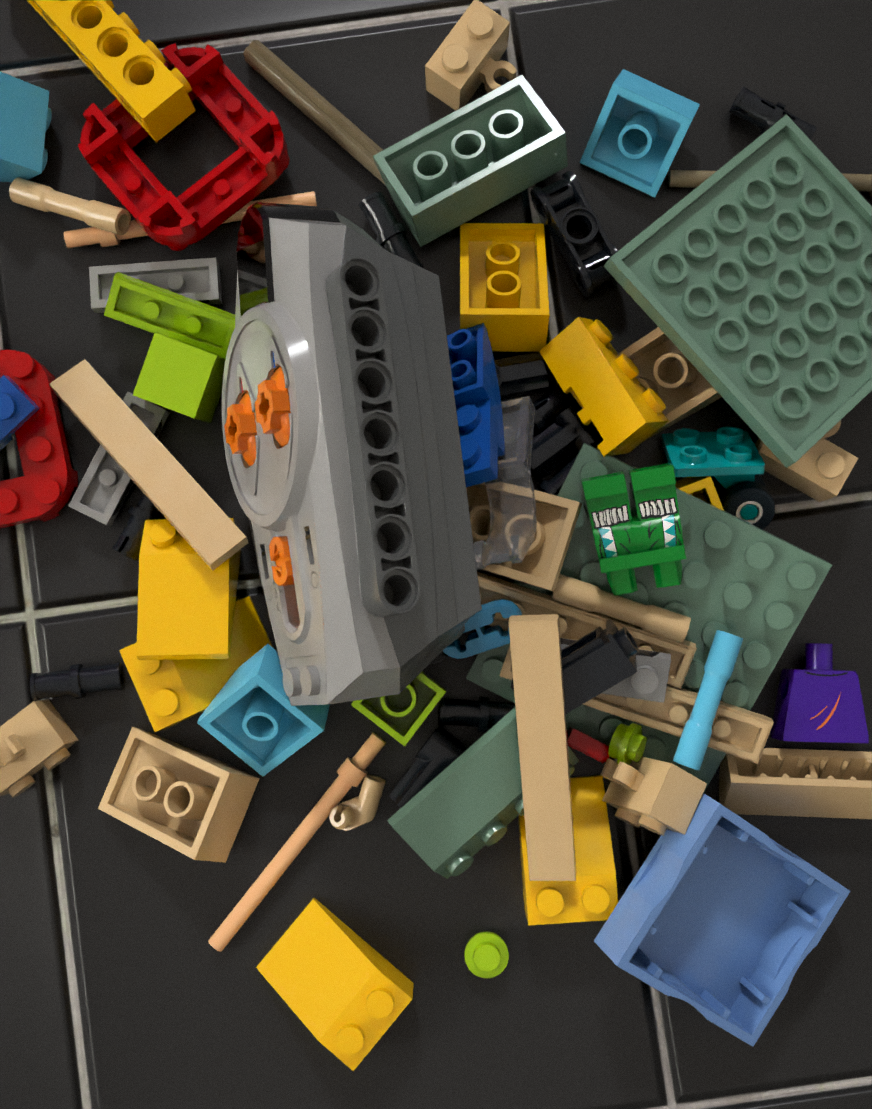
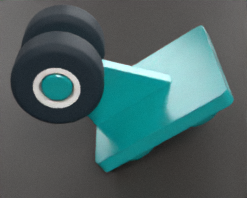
(732, 461)

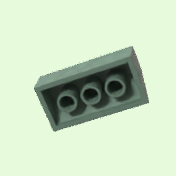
(472, 160)
(467, 802)

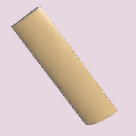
(799, 783)

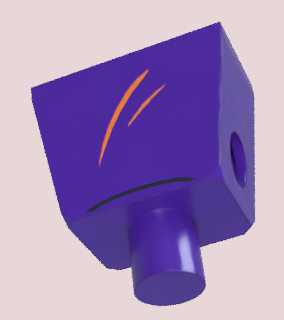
(819, 702)

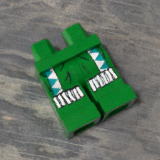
(639, 540)

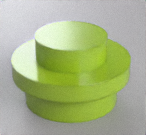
(627, 743)
(486, 955)

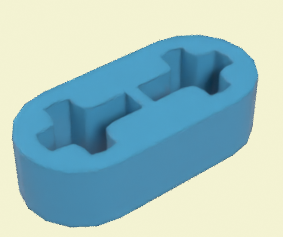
(484, 638)

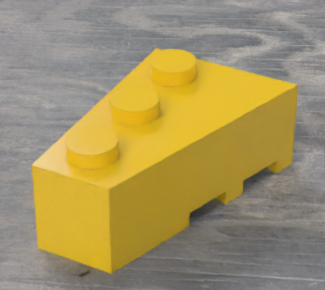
(604, 386)

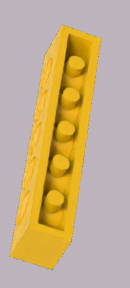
(121, 61)

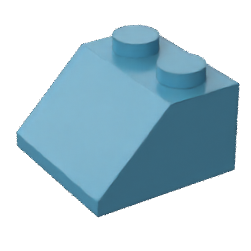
(22, 128)
(638, 132)
(256, 716)

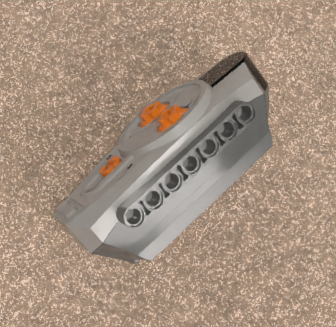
(346, 454)

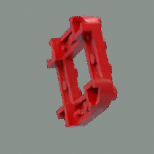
(218, 195)
(41, 447)

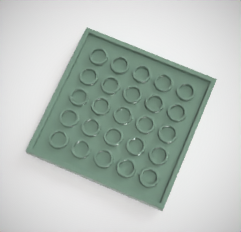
(766, 287)
(730, 582)

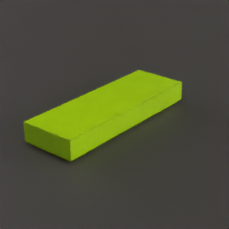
(169, 314)

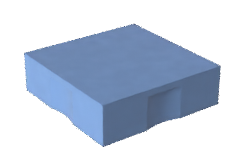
(721, 919)

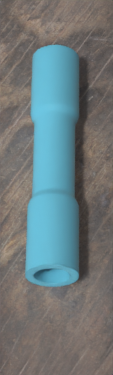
(717, 672)

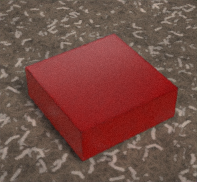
(587, 745)

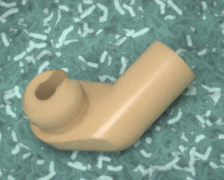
(361, 808)

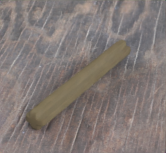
(313, 105)

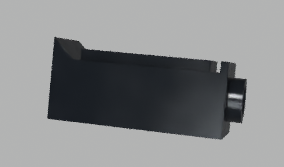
(596, 663)

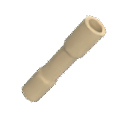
(91, 212)
(647, 617)

